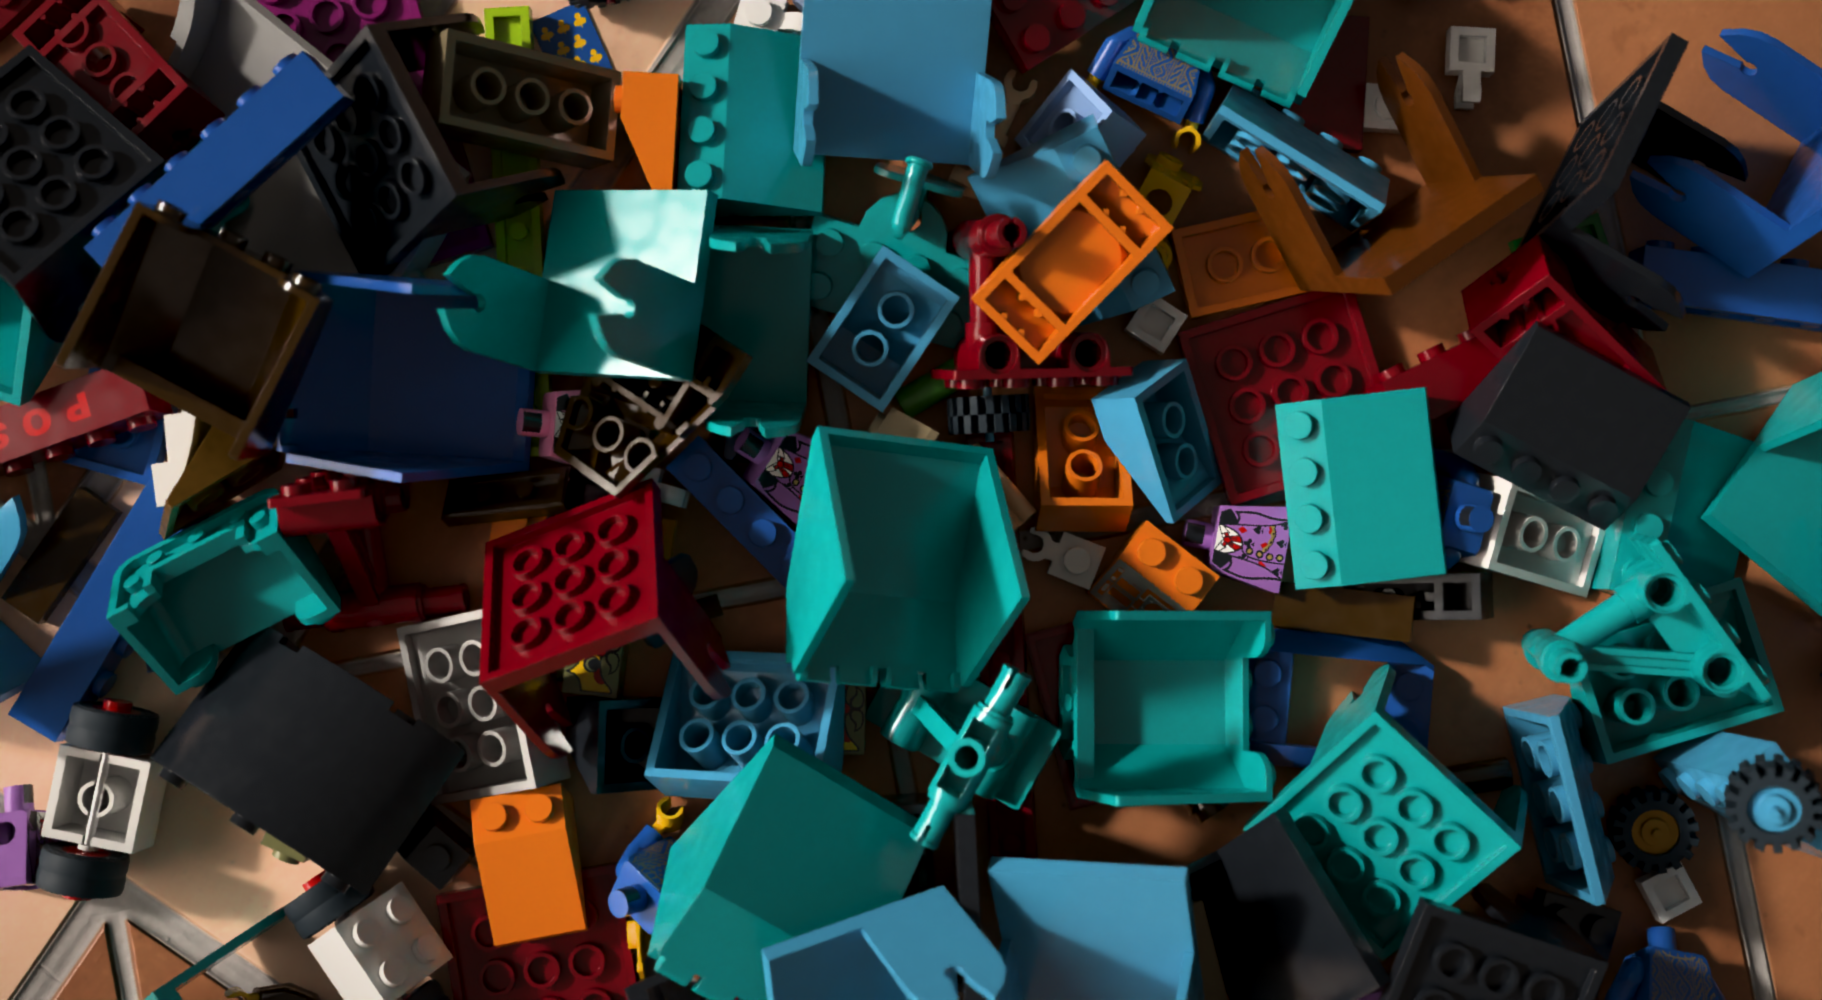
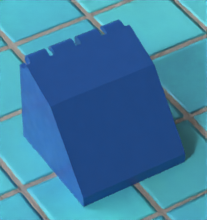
(396, 393)

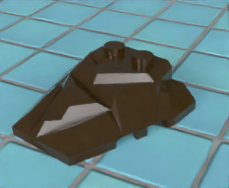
(630, 425)

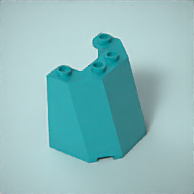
(1163, 707)

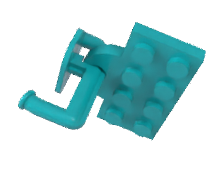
(847, 249)

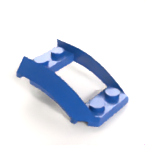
(1272, 685)

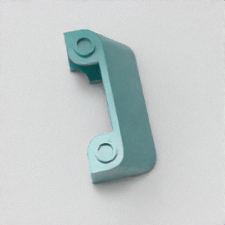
(215, 589)

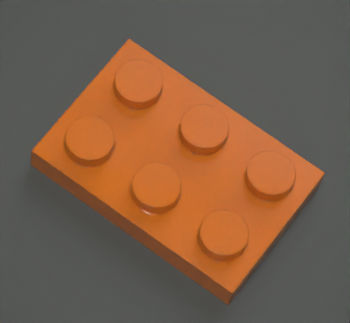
(1230, 266)

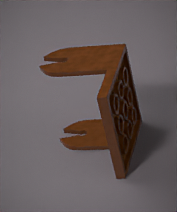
(1412, 234)

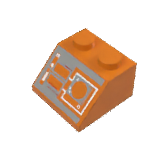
(1152, 575)

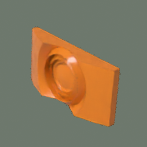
(1071, 261)

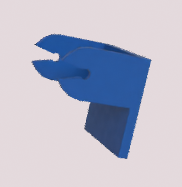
(1715, 213)

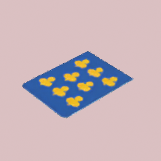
(571, 36)

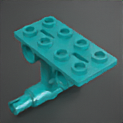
(1676, 612)
(977, 736)

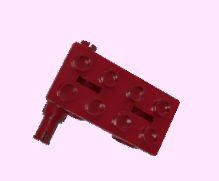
(1008, 366)
(351, 514)

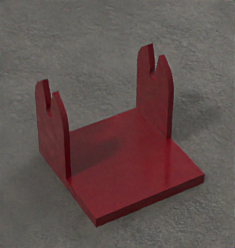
(577, 592)

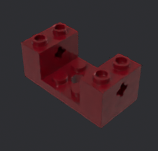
(138, 84)
(1538, 287)

